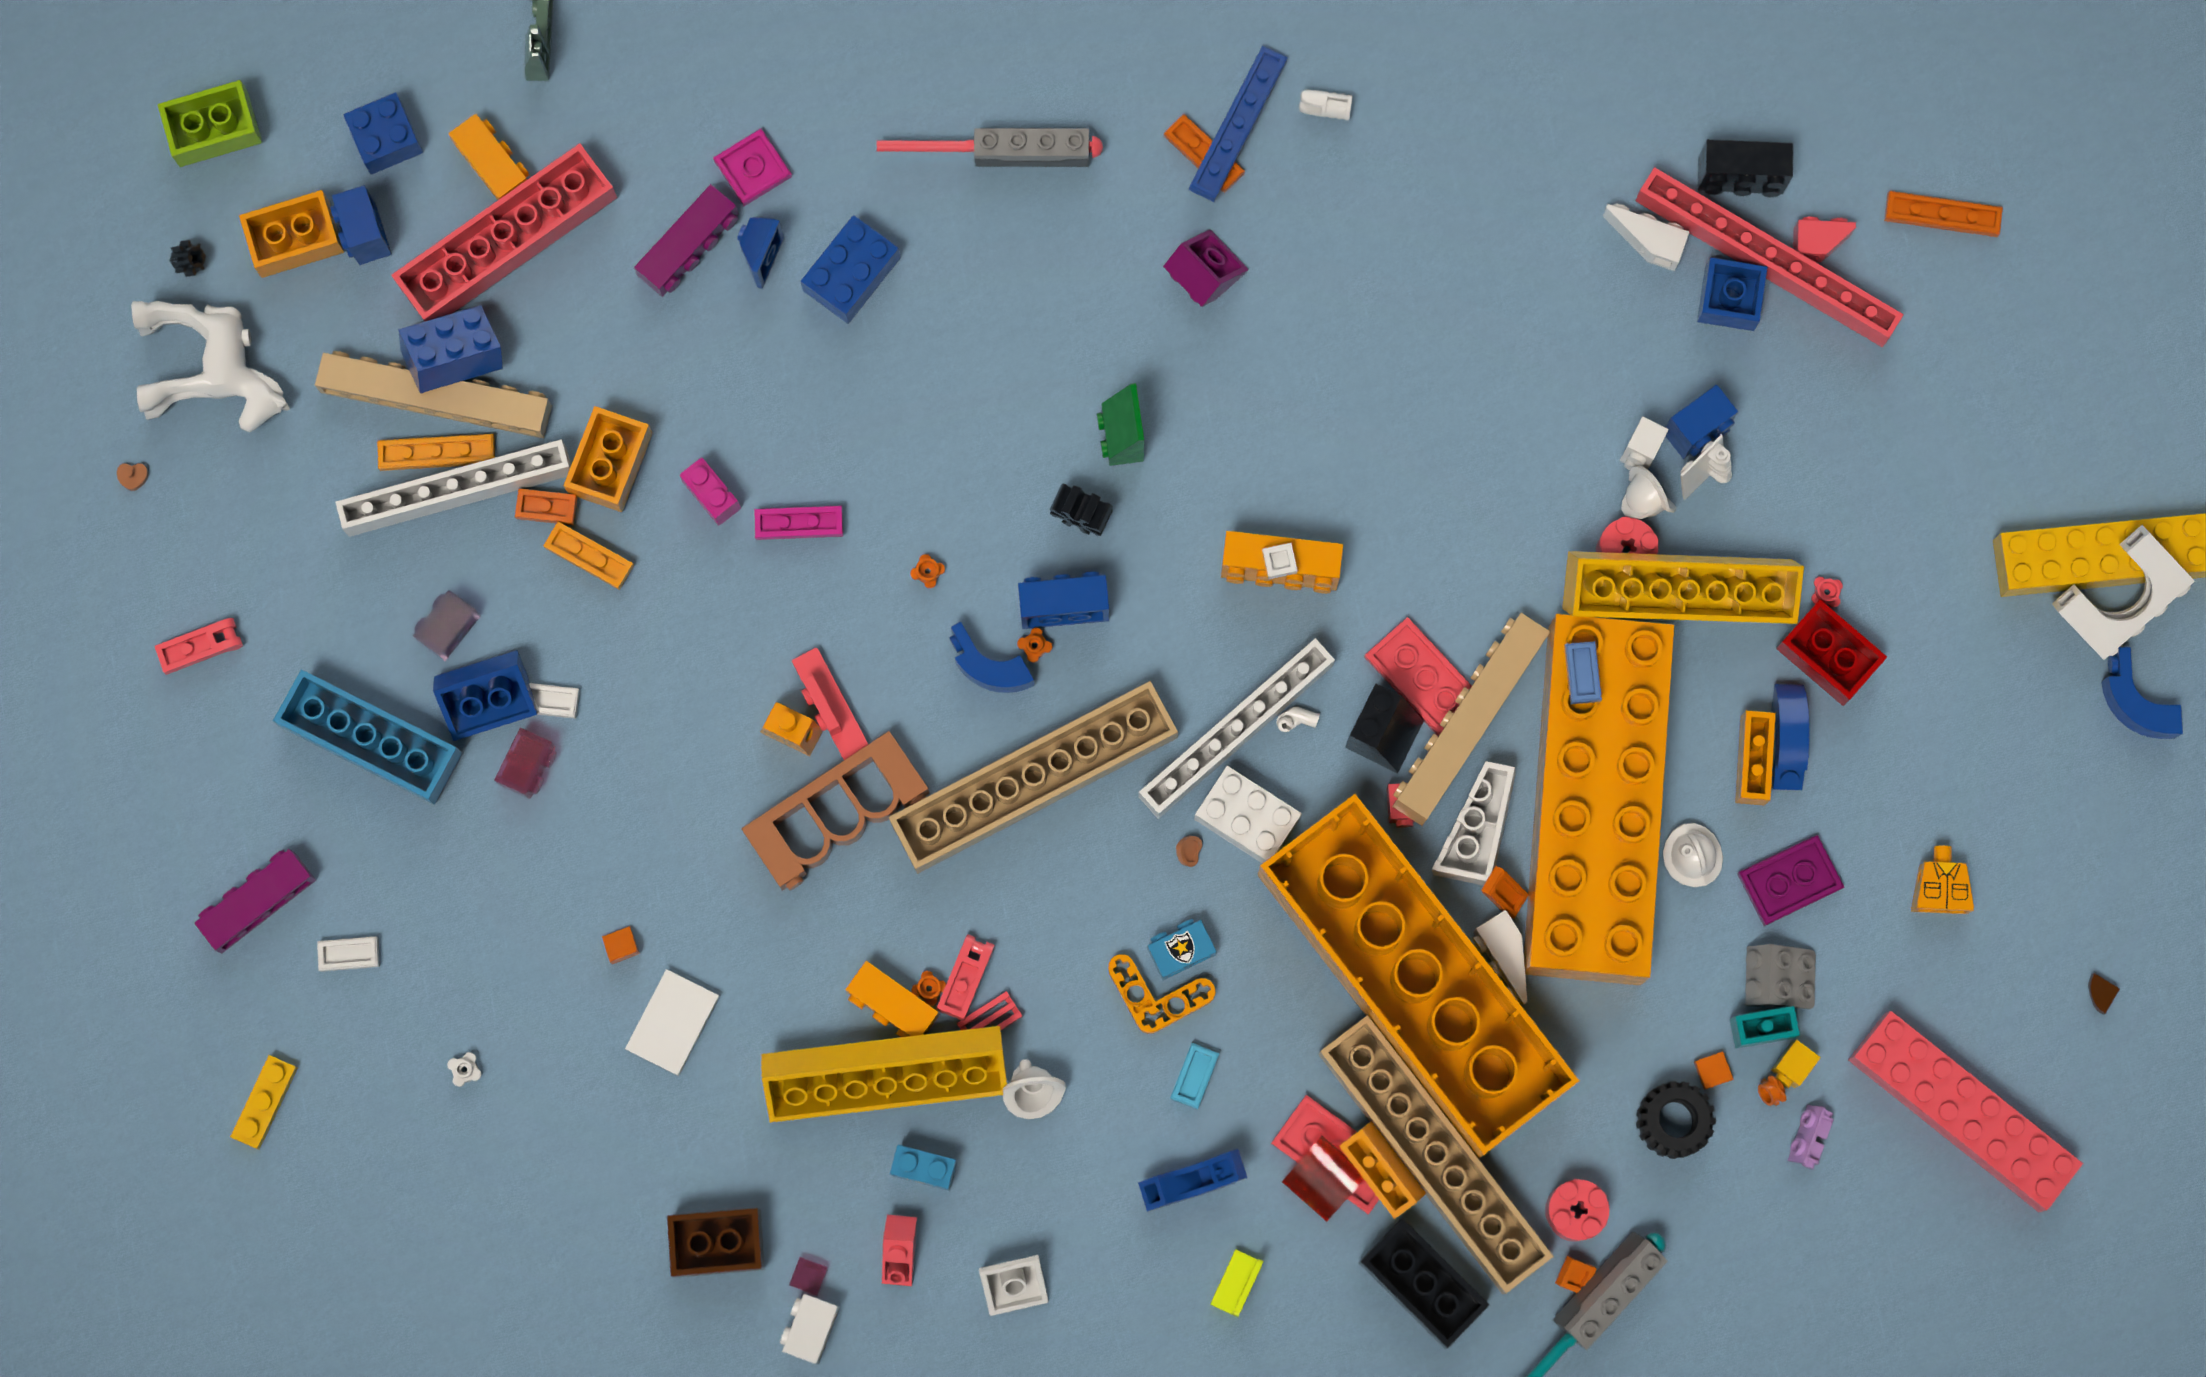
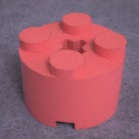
(1629, 533)
(1591, 1200)

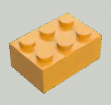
(291, 234)
(608, 459)

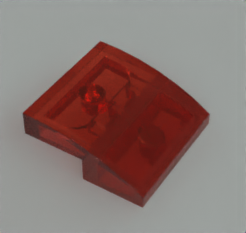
(1323, 1178)

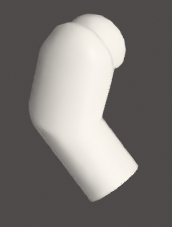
(1296, 716)

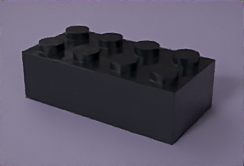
(1424, 1284)

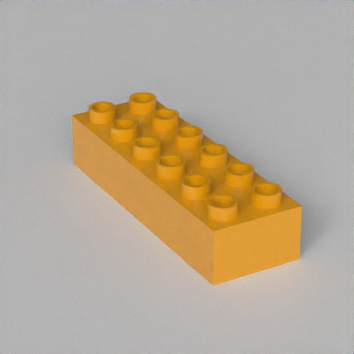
(1599, 805)
(1416, 975)

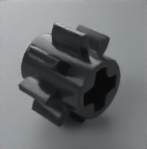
(187, 258)

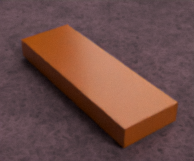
(1194, 145)

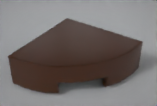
(2101, 993)

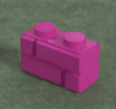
(710, 491)

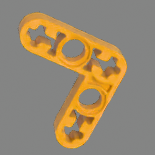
(1148, 1003)

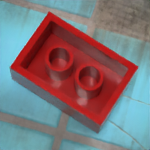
(1831, 652)

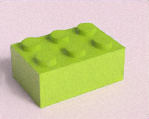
(209, 123)

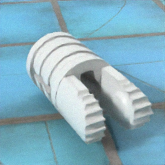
(1325, 104)

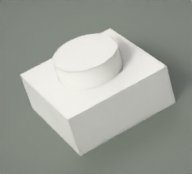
(1279, 561)

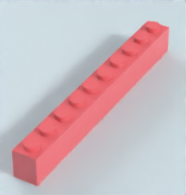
(1784, 265)

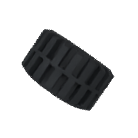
(1700, 1113)

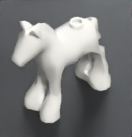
(222, 360)

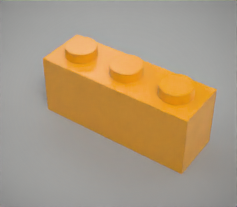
(488, 156)
(1755, 758)
(890, 1002)
(1382, 1170)

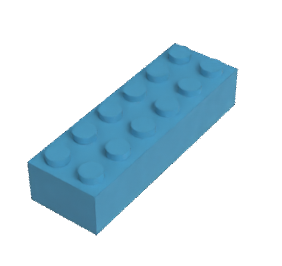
(367, 736)

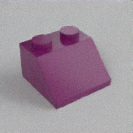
(1205, 267)

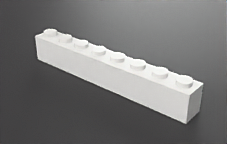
(454, 488)
(1236, 728)

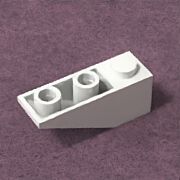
(1652, 239)
(1504, 947)

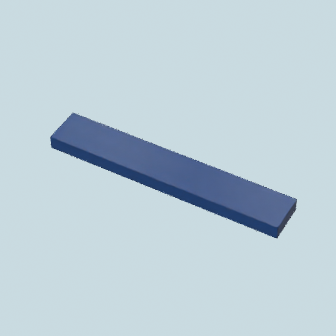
(1238, 124)

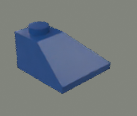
(760, 244)

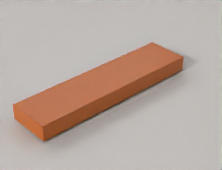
(1943, 214)

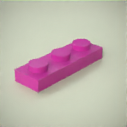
(798, 522)

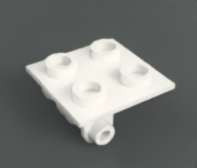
(1712, 462)

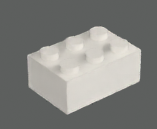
(1247, 815)

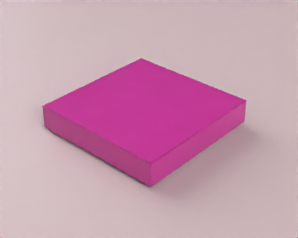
(752, 167)

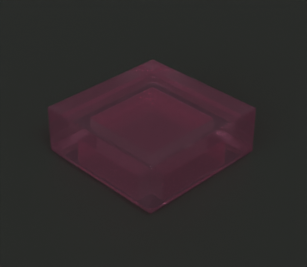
(808, 1276)

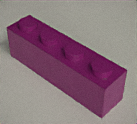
(687, 240)
(254, 901)

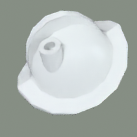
(1644, 495)
(1693, 855)
(1032, 1092)

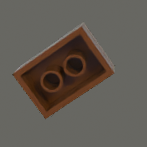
(715, 1242)

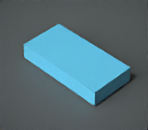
(1194, 1076)

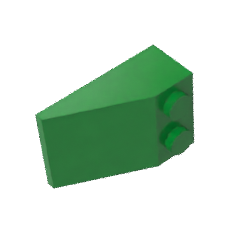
(1122, 427)

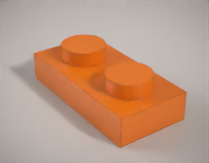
(546, 506)

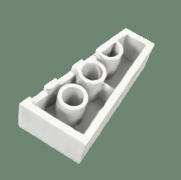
(1477, 834)

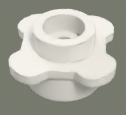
(472, 1072)

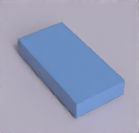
(1582, 672)

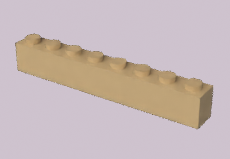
(460, 401)
(1471, 718)

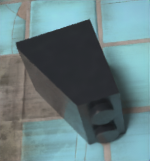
(1385, 729)

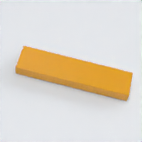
(434, 452)

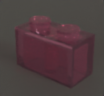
(526, 763)

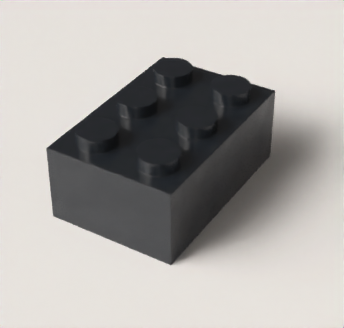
(1745, 167)

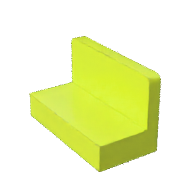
(1236, 1283)

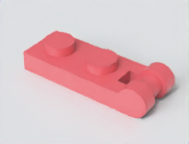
(197, 646)
(965, 978)

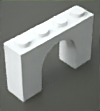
(2109, 630)

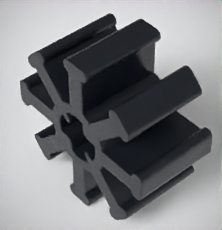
(1081, 509)

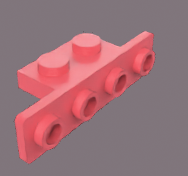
(832, 708)

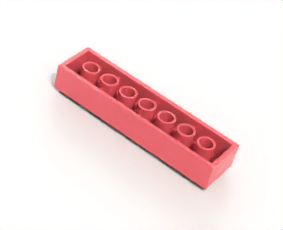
(505, 235)
(1965, 1112)

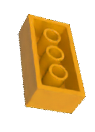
(1316, 562)

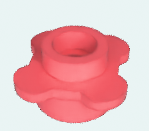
(1834, 588)

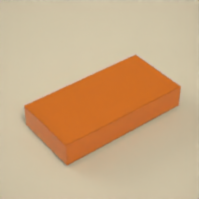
(1504, 891)

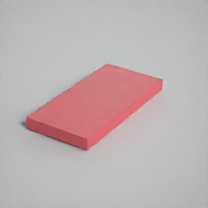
(1418, 673)
(1303, 1131)

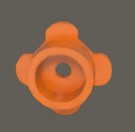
(927, 563)
(1043, 647)
(928, 979)
(1771, 1091)

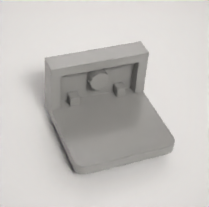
(1780, 976)

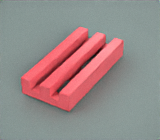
(1010, 1006)

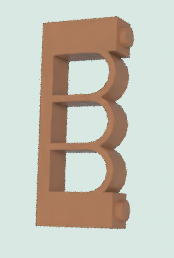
(772, 848)

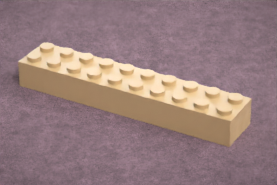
(1033, 777)
(1435, 1155)

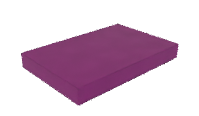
(1790, 880)

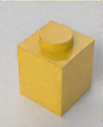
(1795, 1064)

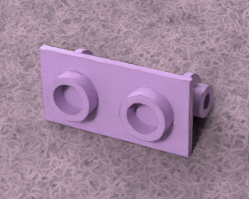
(1813, 1123)

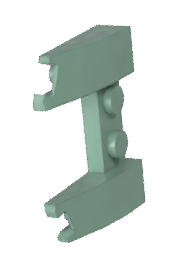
(539, 42)

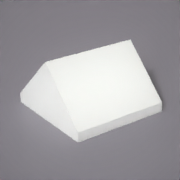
(1013, 1285)

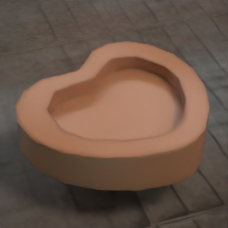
(132, 476)
(1188, 849)

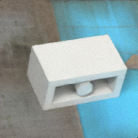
(1644, 444)
(809, 1329)

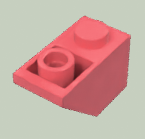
(1820, 238)
(899, 1250)

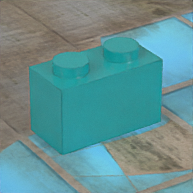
(1764, 1027)

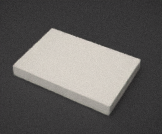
(672, 1022)

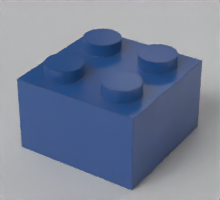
(383, 133)
(360, 225)
(1732, 294)
(1701, 422)

